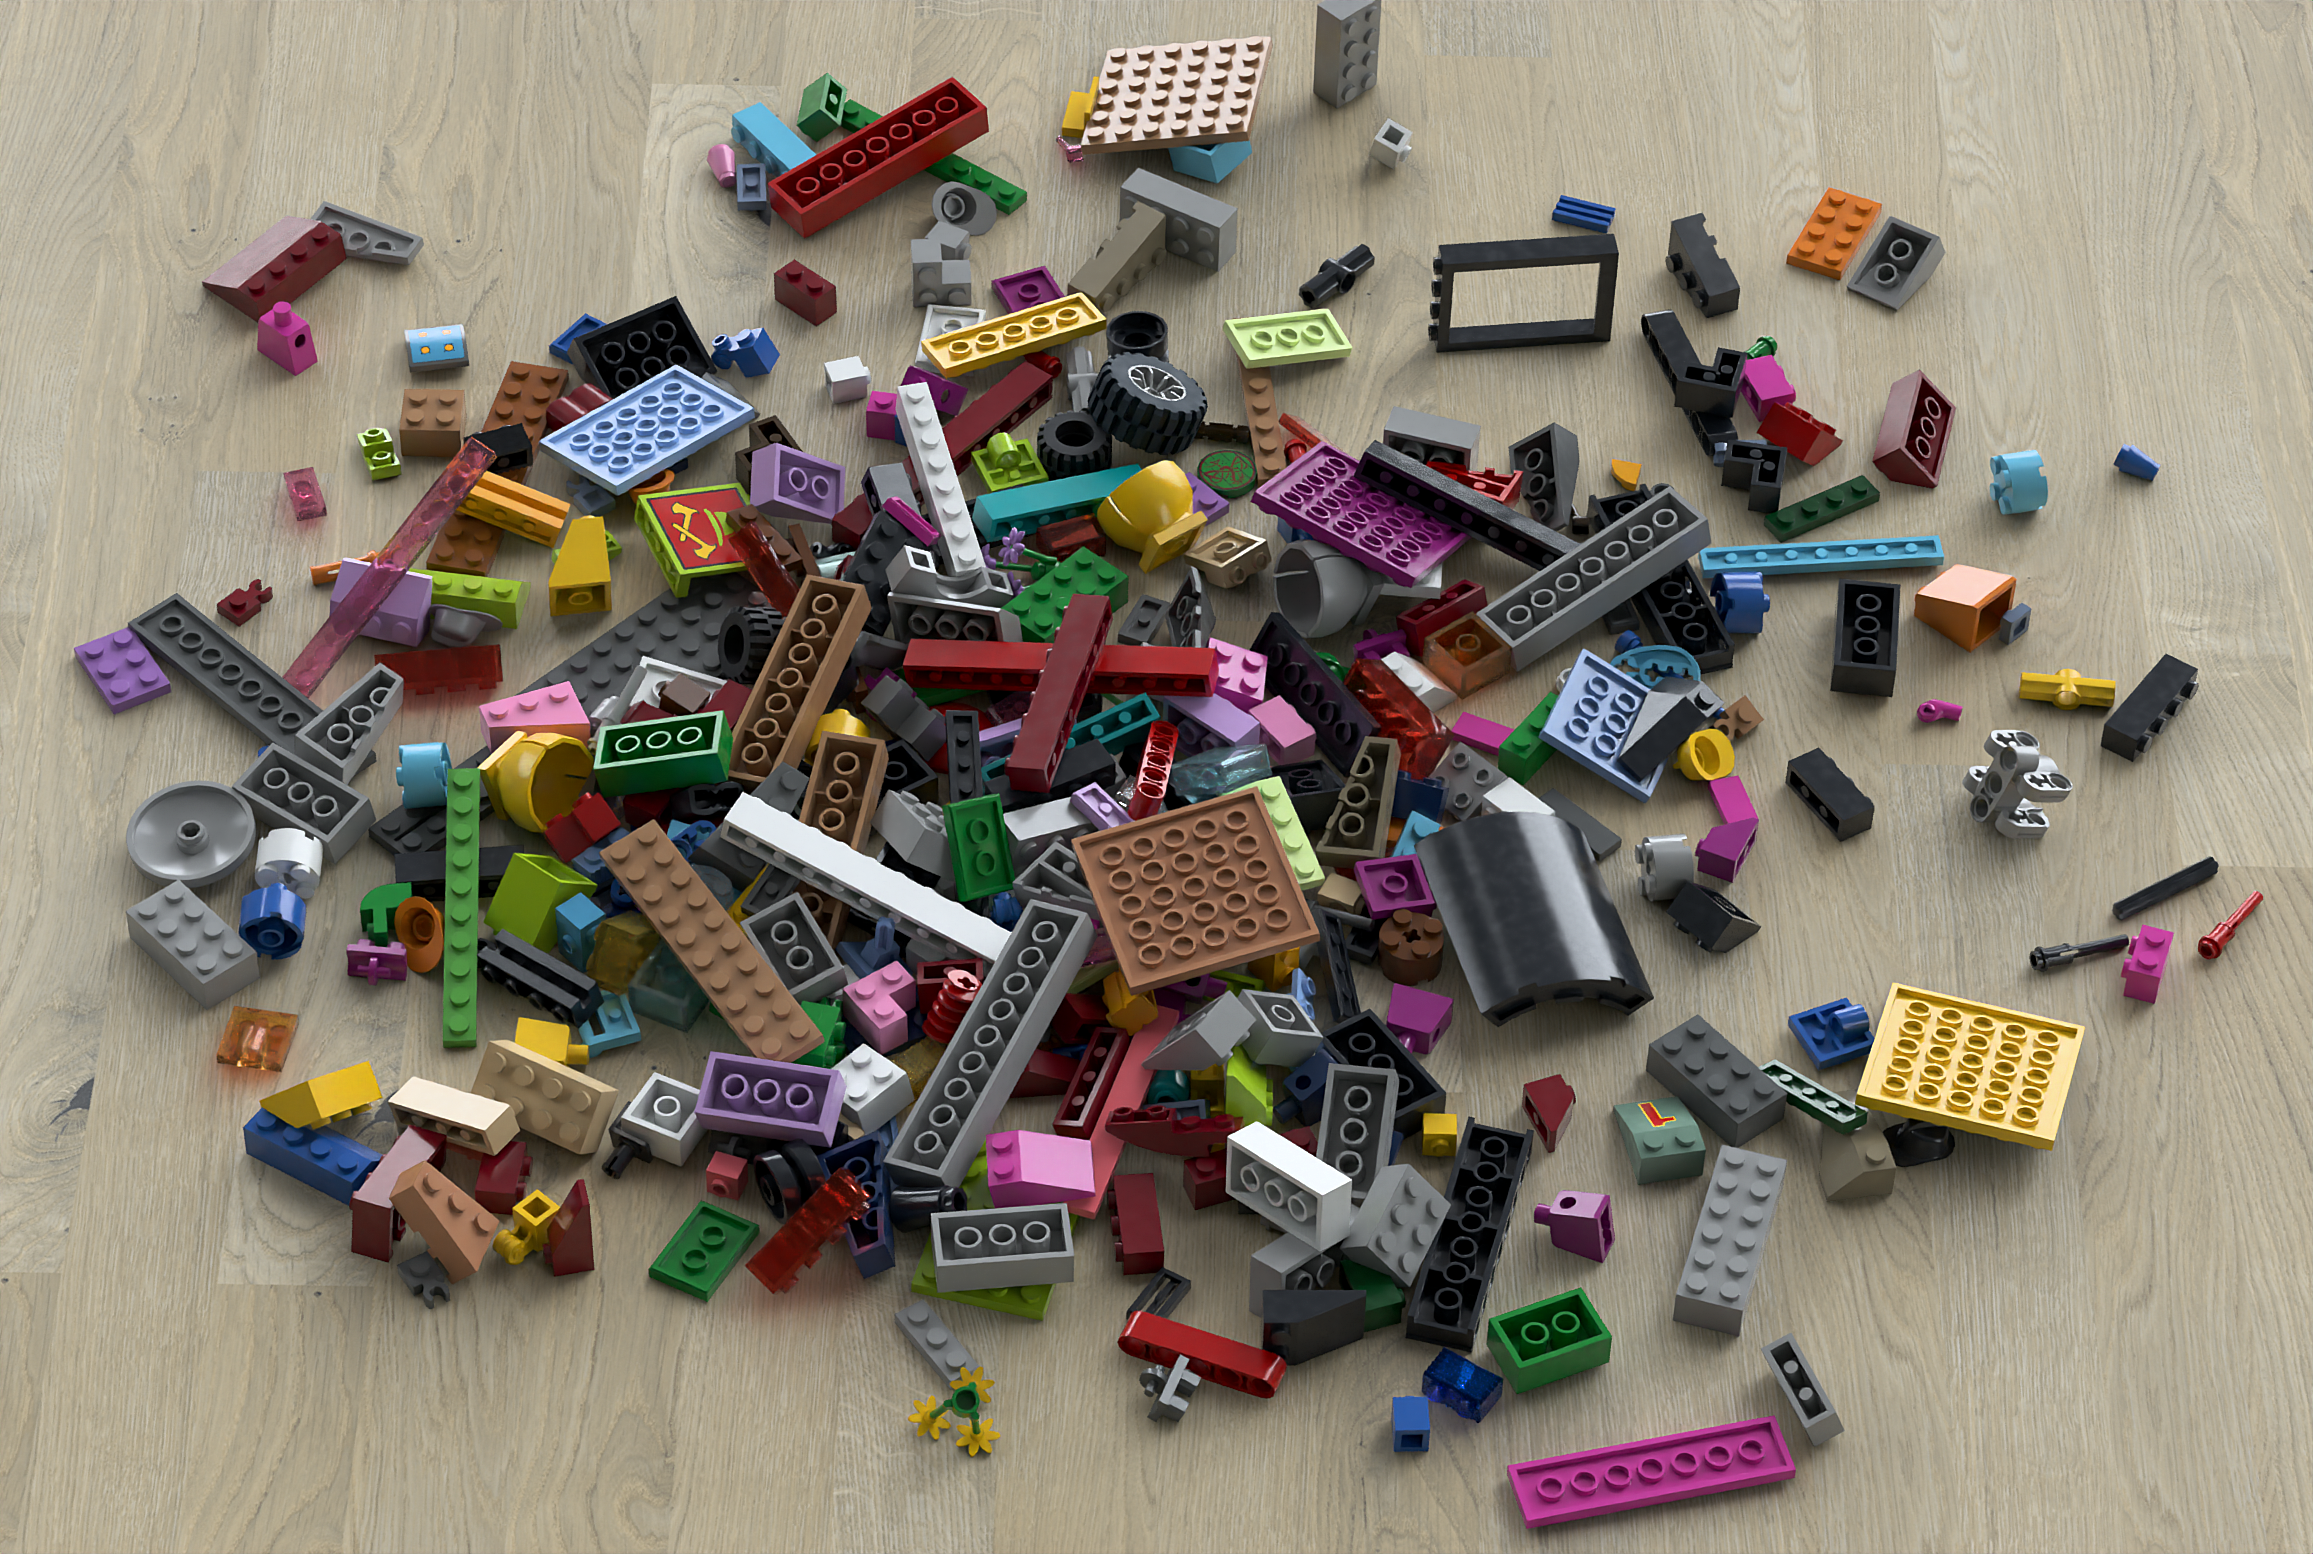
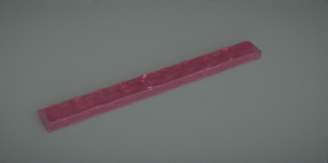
(389, 567)

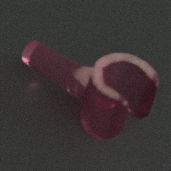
(1073, 152)

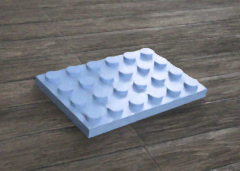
(646, 429)

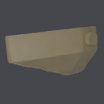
(1856, 1162)

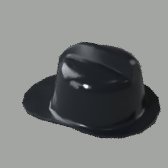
(1918, 1142)

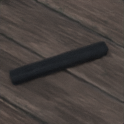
(2165, 888)

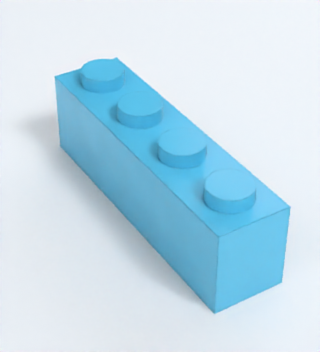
(769, 140)

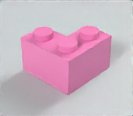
(879, 1005)

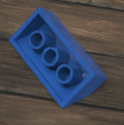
(311, 1156)

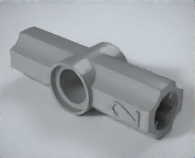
(1080, 378)

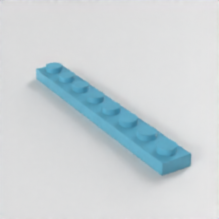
(1823, 556)

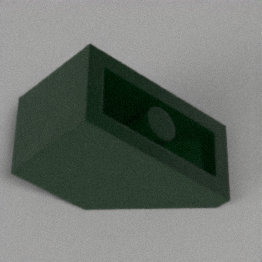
(1383, 1300)

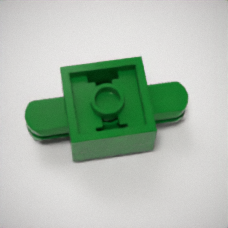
(828, 1021)

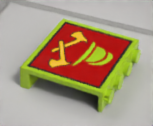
(690, 532)

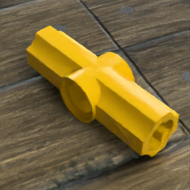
(2067, 689)

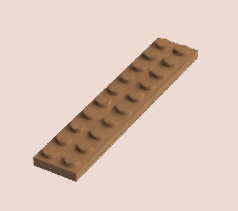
(710, 946)

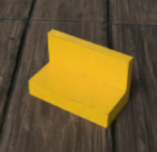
(1079, 110)

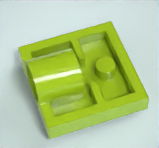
(1008, 463)

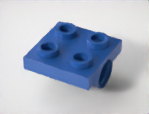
(1833, 1032)

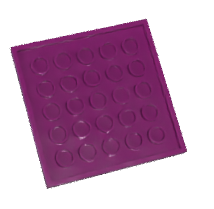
(1356, 518)

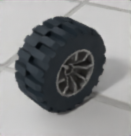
(1147, 403)

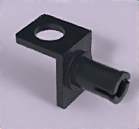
(625, 1149)

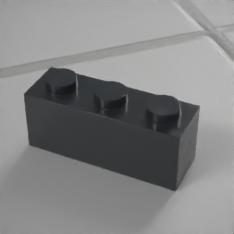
(1830, 794)

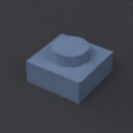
(2014, 623)

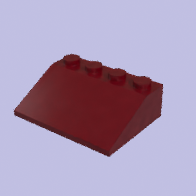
(278, 266)

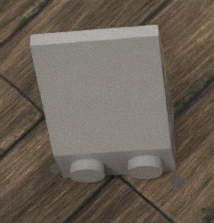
(1897, 263)
(1203, 1037)

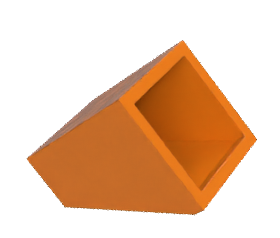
(1965, 604)

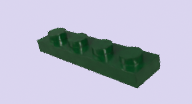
(1821, 508)
(1816, 1099)

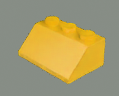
(326, 1097)

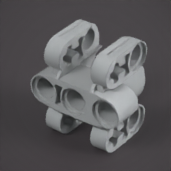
(2012, 781)

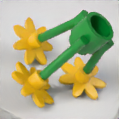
(964, 1405)

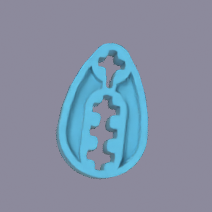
(1663, 656)

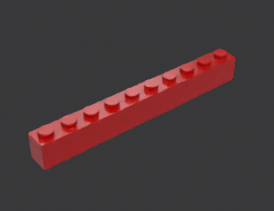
(1018, 664)

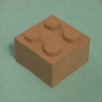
(432, 422)

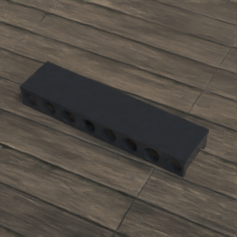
(1670, 604)
(1471, 1238)

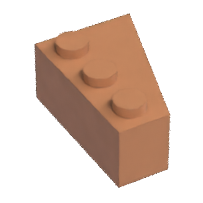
(445, 1218)

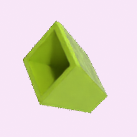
(529, 896)

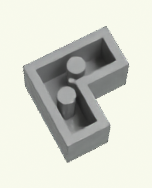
(938, 280)

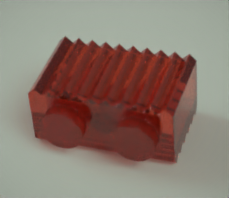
(1070, 535)

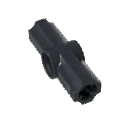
(1336, 276)

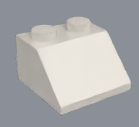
(1420, 681)

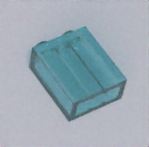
(1221, 769)

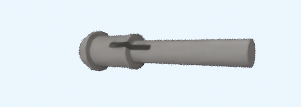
(620, 706)

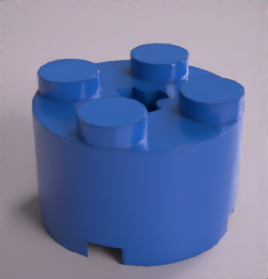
(1740, 601)
(273, 921)

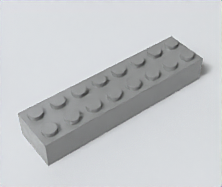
(1597, 576)

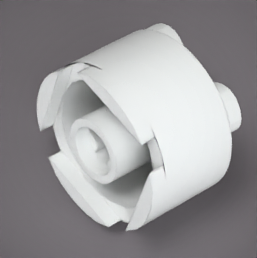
(289, 860)

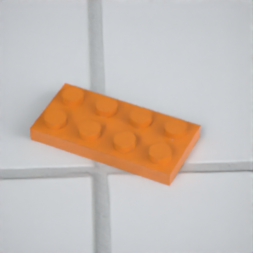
(1834, 233)

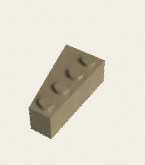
(1124, 259)
(1364, 808)

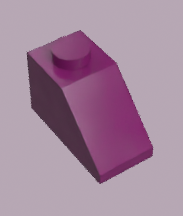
(1726, 848)

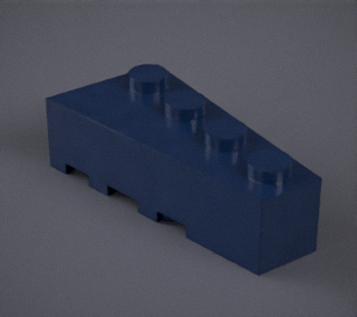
(872, 1235)

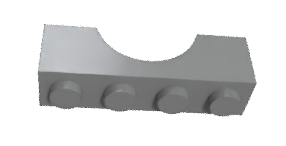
(915, 574)

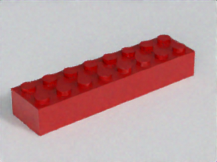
(878, 157)

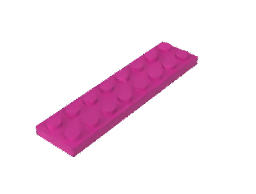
(1650, 1471)

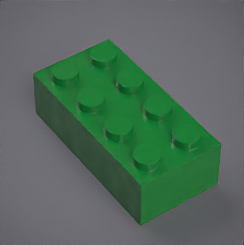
(1043, 602)
(663, 754)

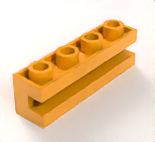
(516, 508)

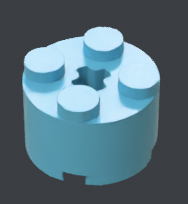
(2018, 482)
(424, 774)

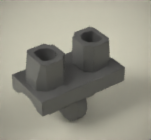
(738, 1144)
(1177, 1379)

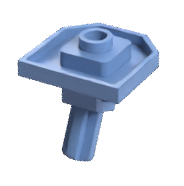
(874, 954)

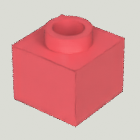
(727, 1175)

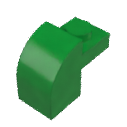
(379, 910)

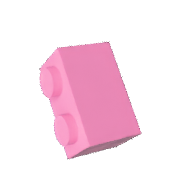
(1284, 731)

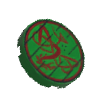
(1228, 472)

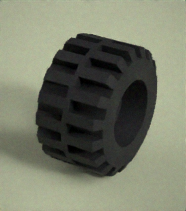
(1073, 445)
(747, 641)

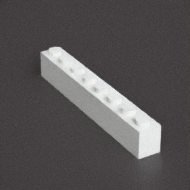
(938, 479)

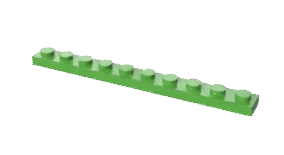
(461, 908)

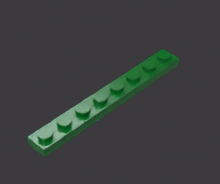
(950, 168)

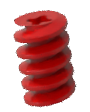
(951, 1005)

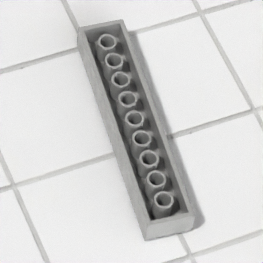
(991, 1047)

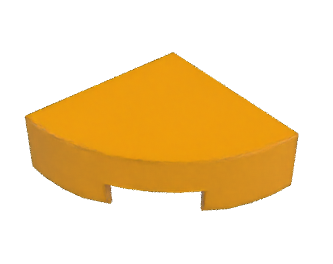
(1626, 473)

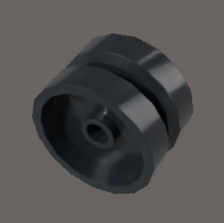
(788, 1178)

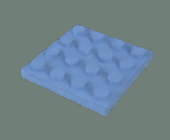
(1594, 720)

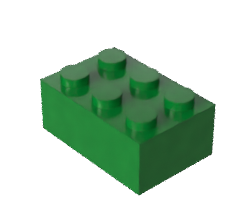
(1549, 1340)

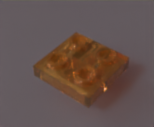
(257, 1039)

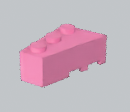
(539, 711)

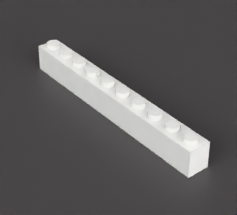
(862, 882)

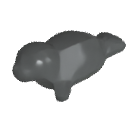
(878, 652)

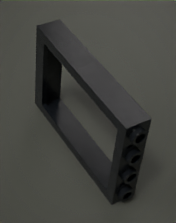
(1515, 255)

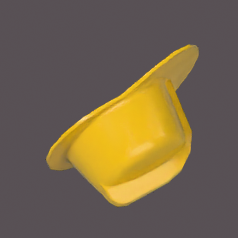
(1705, 756)

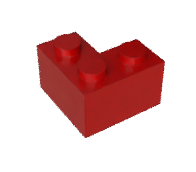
(582, 828)

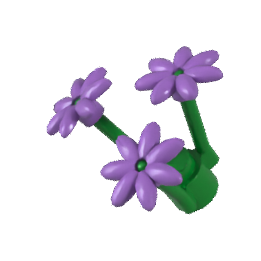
(1011, 552)

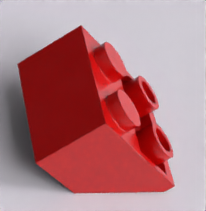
(1799, 432)

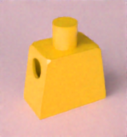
(550, 1041)

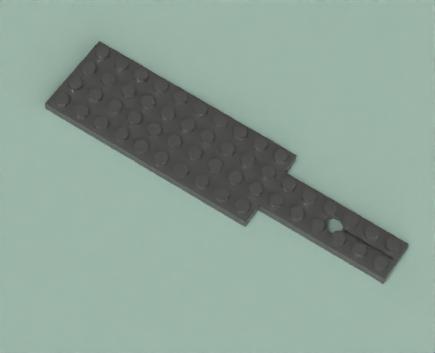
(666, 629)

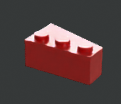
(1496, 486)

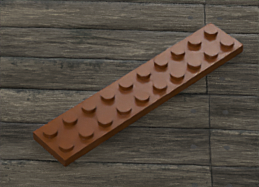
(469, 543)

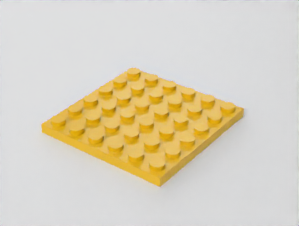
(1971, 1066)

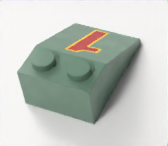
(1661, 1139)

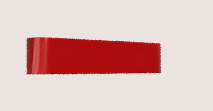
(1153, 770)
(1209, 1354)

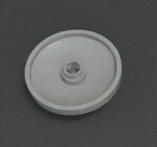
(191, 833)

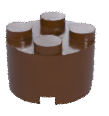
(1410, 947)

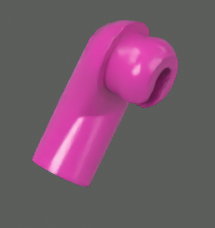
(1936, 709)

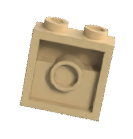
(1229, 557)

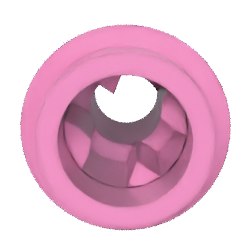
(722, 163)

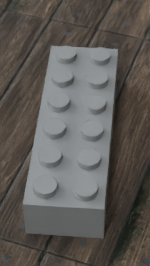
(1730, 1240)

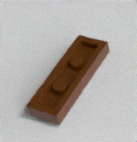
(740, 517)

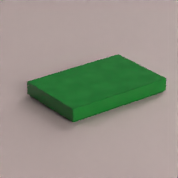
(979, 847)
(704, 1251)

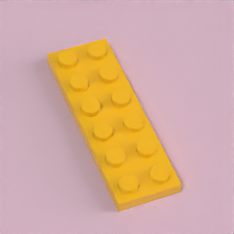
(1014, 335)

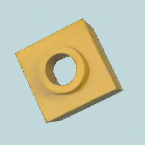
(1439, 1134)

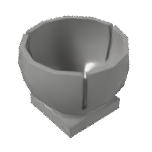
(1325, 594)

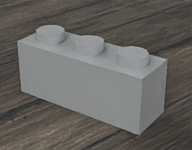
(1802, 1389)

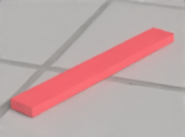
(1127, 1091)

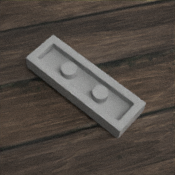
(934, 1342)

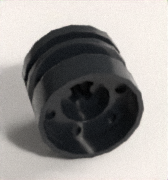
(1138, 333)

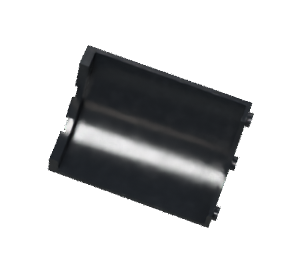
(1530, 915)

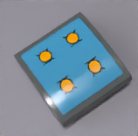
(436, 348)

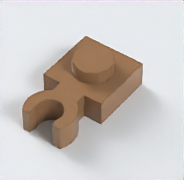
(1738, 719)

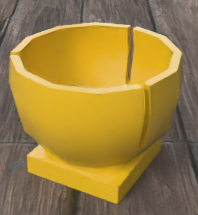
(1153, 515)
(530, 777)

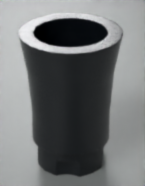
(913, 1205)

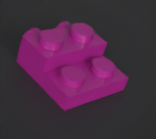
(1394, 885)

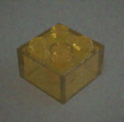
(621, 950)

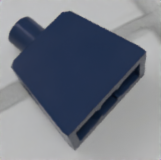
(1305, 1091)

